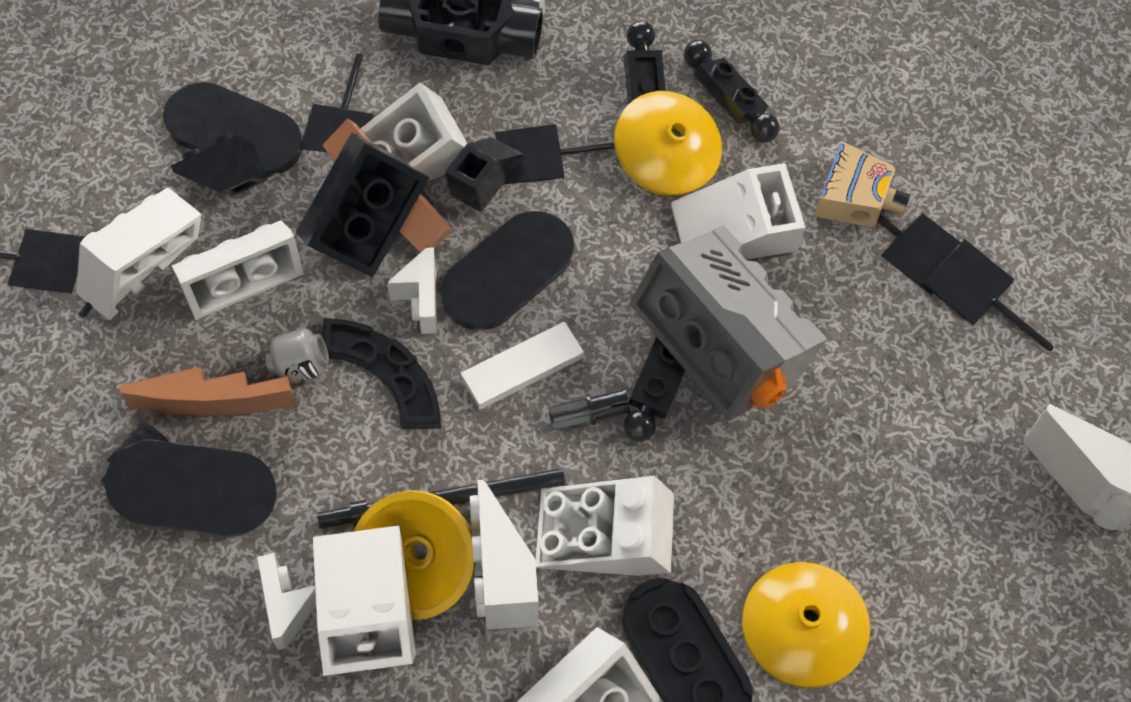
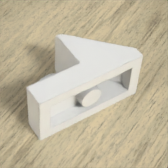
(418, 284)
(284, 609)

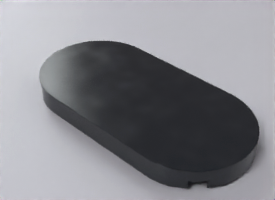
(207, 111)
(507, 270)
(190, 487)
(682, 645)

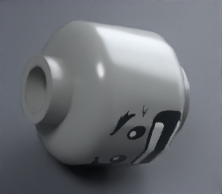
(297, 355)

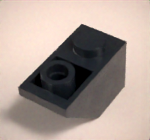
(225, 167)
(481, 171)

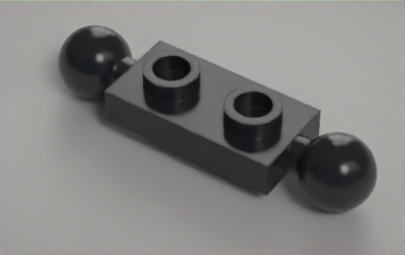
(642, 66)
(731, 91)
(653, 392)

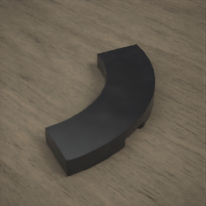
(391, 364)

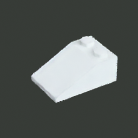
(418, 131)
(1086, 464)

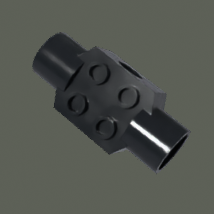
(465, 28)

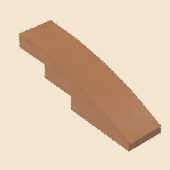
(424, 224)
(194, 395)

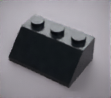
(361, 205)

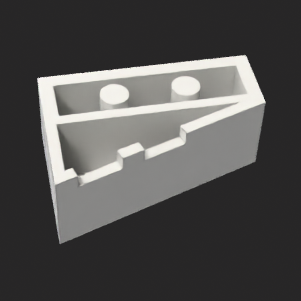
(132, 247)

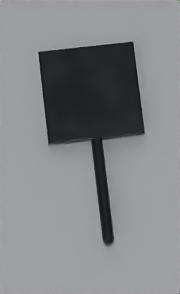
(326, 119)
(541, 152)
(919, 248)
(45, 261)
(973, 284)

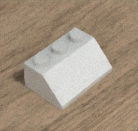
(238, 269)
(595, 671)

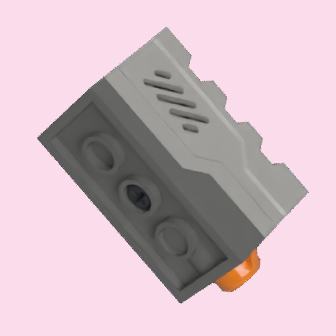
(726, 322)

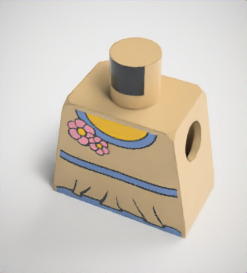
(859, 189)

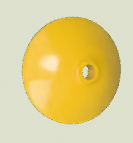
(658, 157)
(429, 520)
(795, 648)

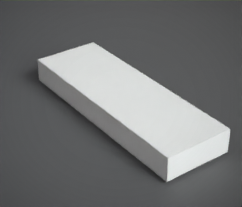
(522, 365)

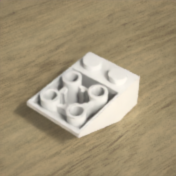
(752, 205)
(607, 527)
(509, 580)
(362, 601)

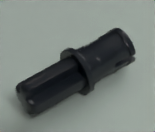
(589, 409)

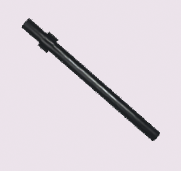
(453, 495)

